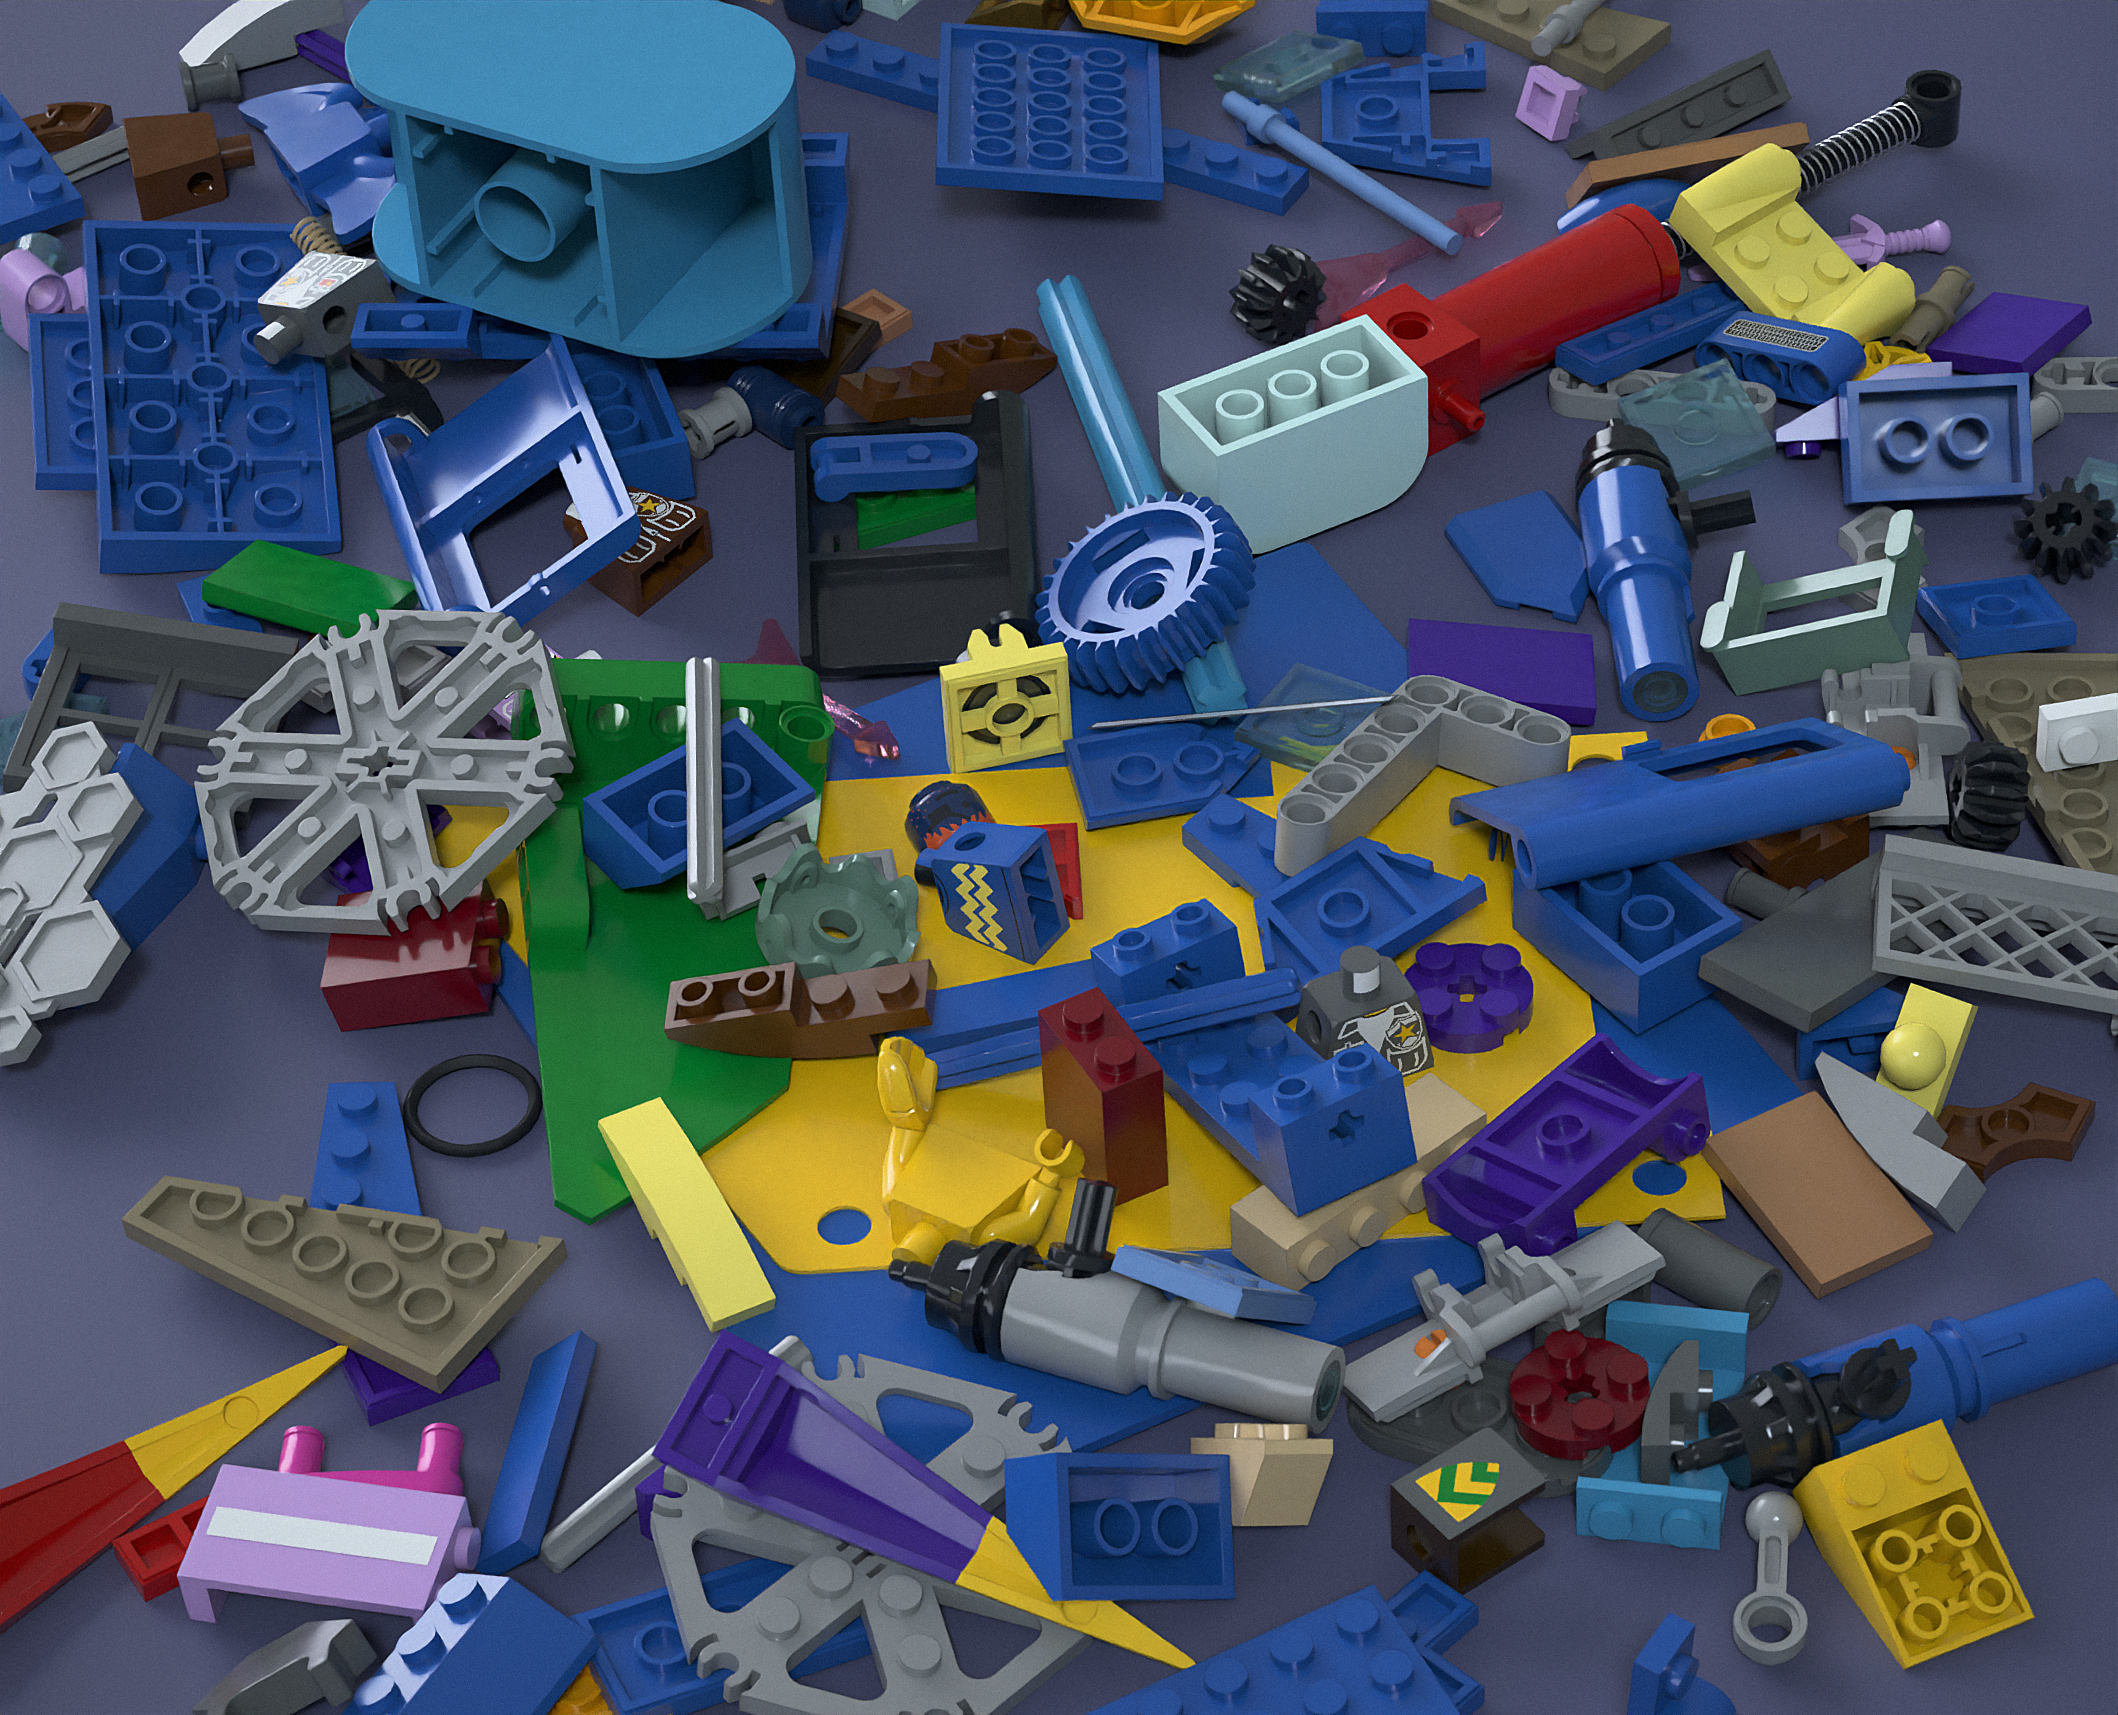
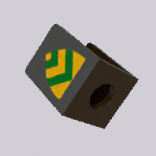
(1463, 1514)

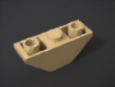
(1272, 1470)

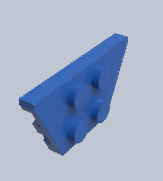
(1357, 899)

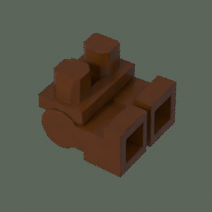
(1804, 853)

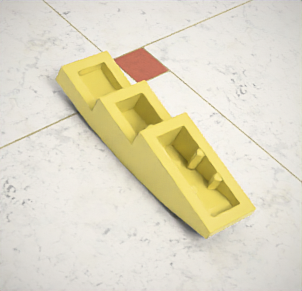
(687, 1214)

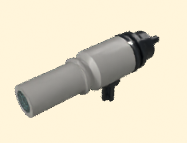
(1116, 1330)

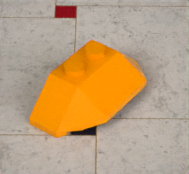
(1161, 20)

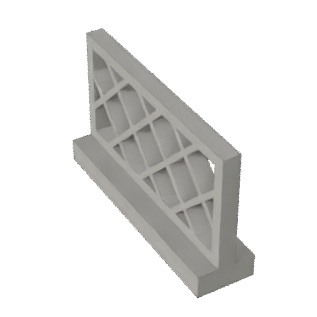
(2013, 898)

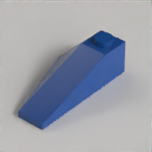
(159, 855)

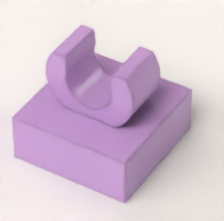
(1549, 102)

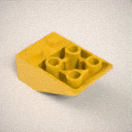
(1913, 1545)

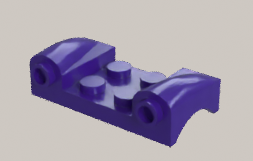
(1561, 1147)

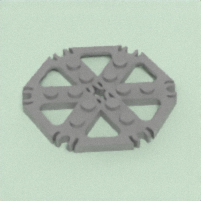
(390, 809)
(836, 1587)

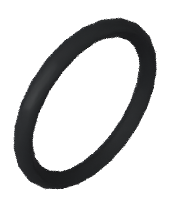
(476, 1149)

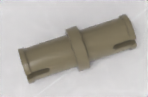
(1934, 310)

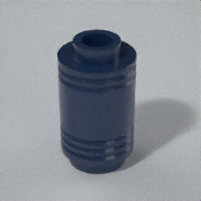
(776, 403)

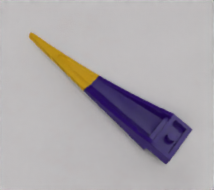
(802, 1456)

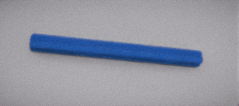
(1147, 1019)

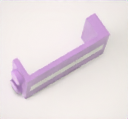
(325, 1544)

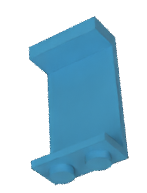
(1695, 1502)

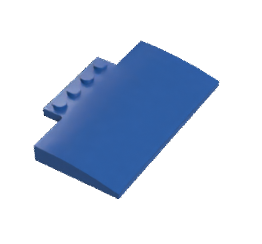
(175, 407)

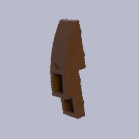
(951, 380)
(784, 1016)

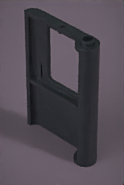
(920, 602)

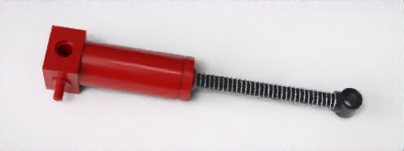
(1598, 274)

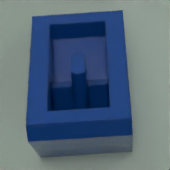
(1851, 1035)

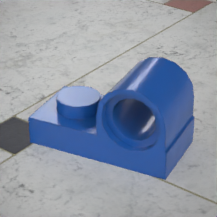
(1666, 1676)

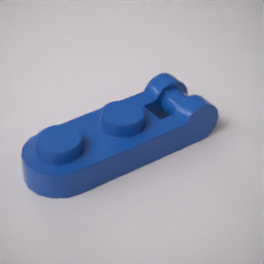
(891, 463)

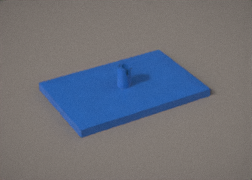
(1049, 112)

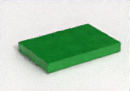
(909, 513)
(304, 589)

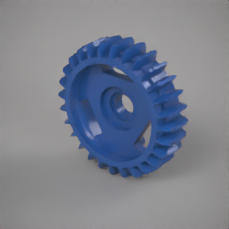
(1164, 547)

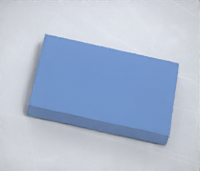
(1214, 1284)

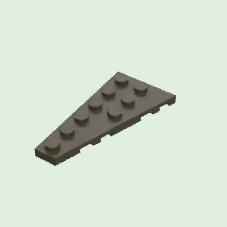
(2070, 804)
(355, 1274)

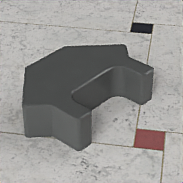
(294, 1672)

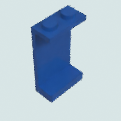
(1380, 26)

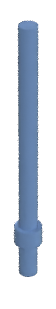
(1271, 128)

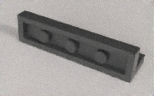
(1692, 111)

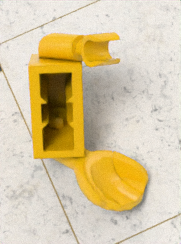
(952, 1185)

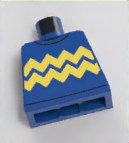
(998, 887)

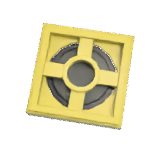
(1004, 701)

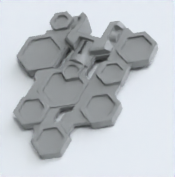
(47, 882)

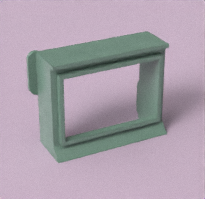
(1803, 652)

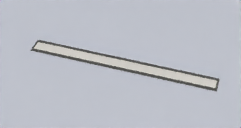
(1248, 711)

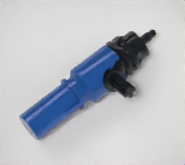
(1640, 564)
(1901, 1381)

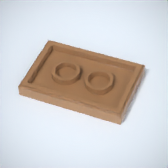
(1817, 1194)

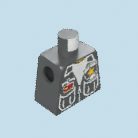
(317, 305)
(1366, 1004)

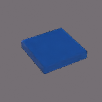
(1995, 616)

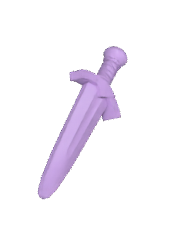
(1869, 244)

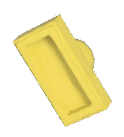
(1925, 1047)

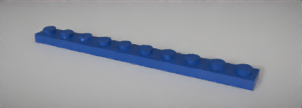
(1187, 158)

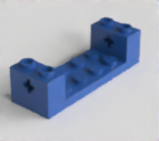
(1252, 1082)

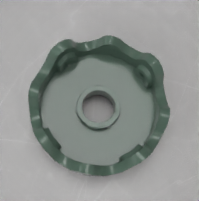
(846, 896)

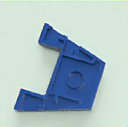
(1384, 117)

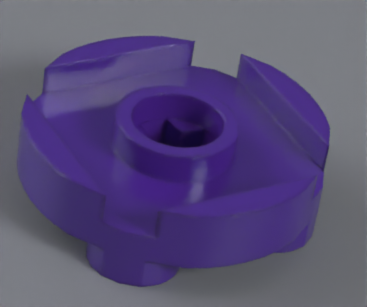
(1490, 973)

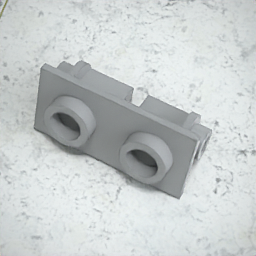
(753, 862)

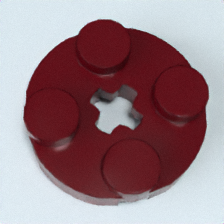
(1574, 1365)

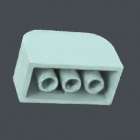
(1300, 433)

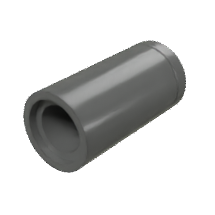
(1711, 1268)

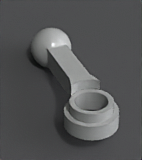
(1774, 1523)

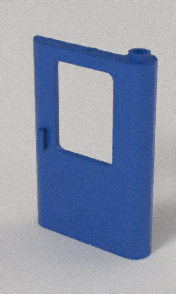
(1636, 816)

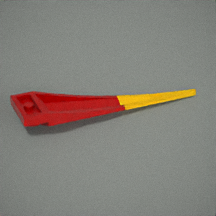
(76, 1510)

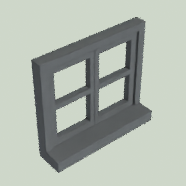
(147, 651)

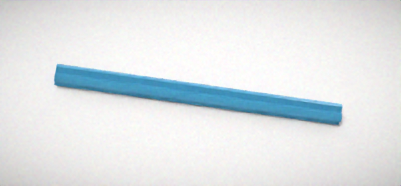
(1124, 457)

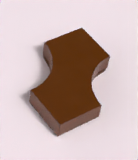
(2029, 1126)

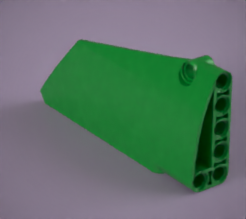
(609, 953)

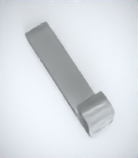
(1401, 744)

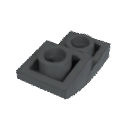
(1673, 1411)

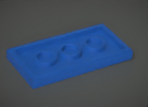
(643, 1655)

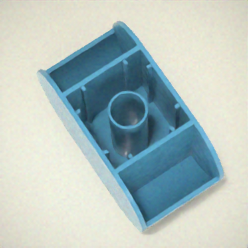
(591, 165)

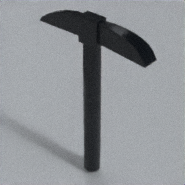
(402, 397)

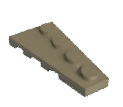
(1598, 56)

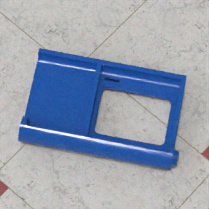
(486, 460)

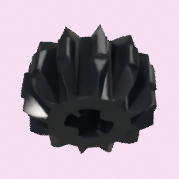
(1278, 294)
(2048, 519)
(1987, 795)

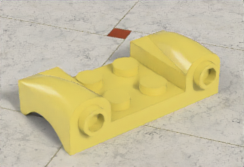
(1779, 257)

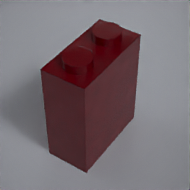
(420, 973)
(1104, 1093)

